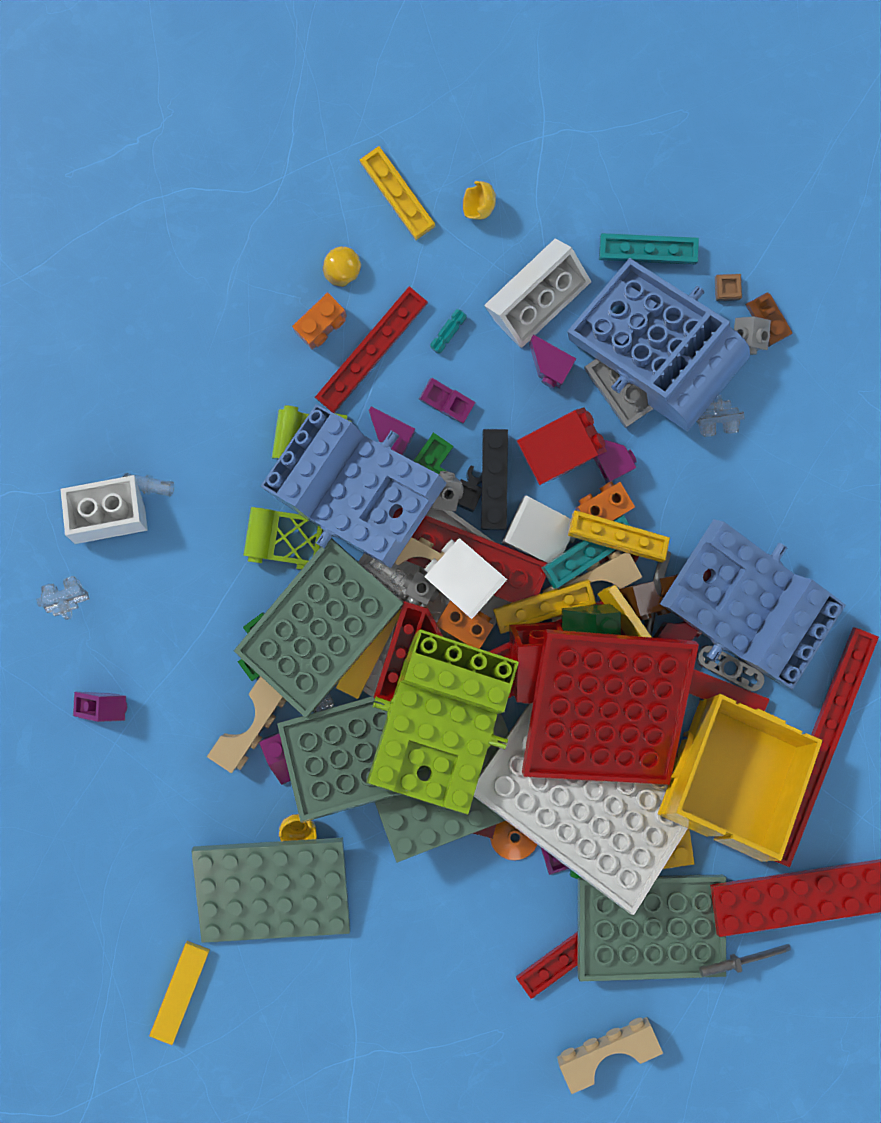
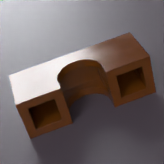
(645, 599)

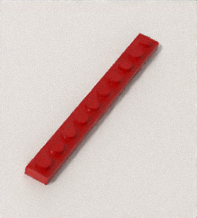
(831, 725)

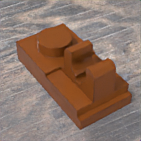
(766, 308)

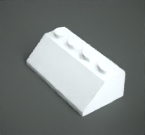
(538, 292)

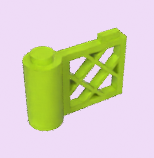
(287, 425)
(262, 536)

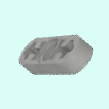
(710, 665)

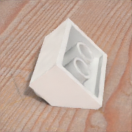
(103, 510)

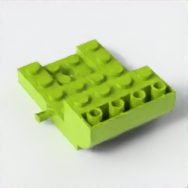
(441, 720)

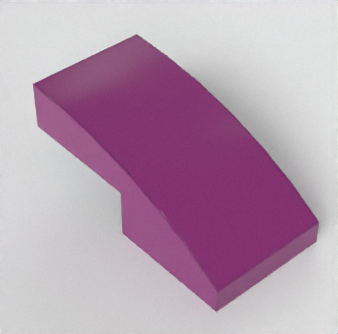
(446, 400)

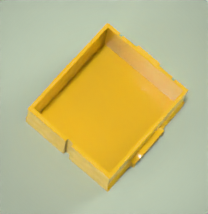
(740, 777)

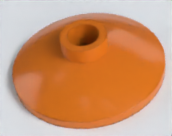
(511, 849)

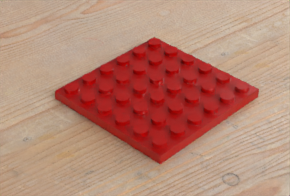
(608, 707)

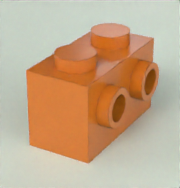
(320, 321)
(609, 504)
(468, 630)

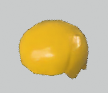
(479, 201)
(341, 266)
(293, 829)

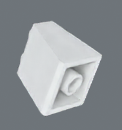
(538, 531)
(464, 577)

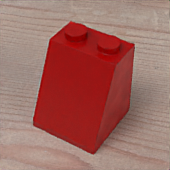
(562, 445)
(526, 648)

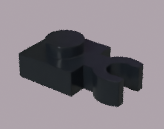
(471, 491)

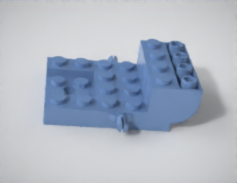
(661, 342)
(353, 485)
(752, 605)

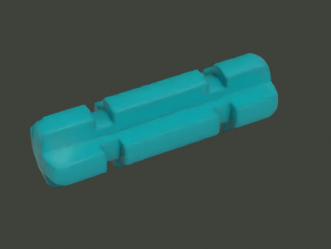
(448, 331)

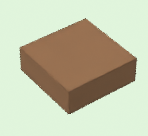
(728, 287)

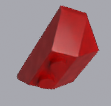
(409, 622)

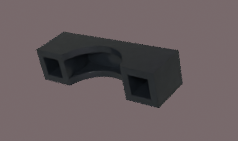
(494, 479)

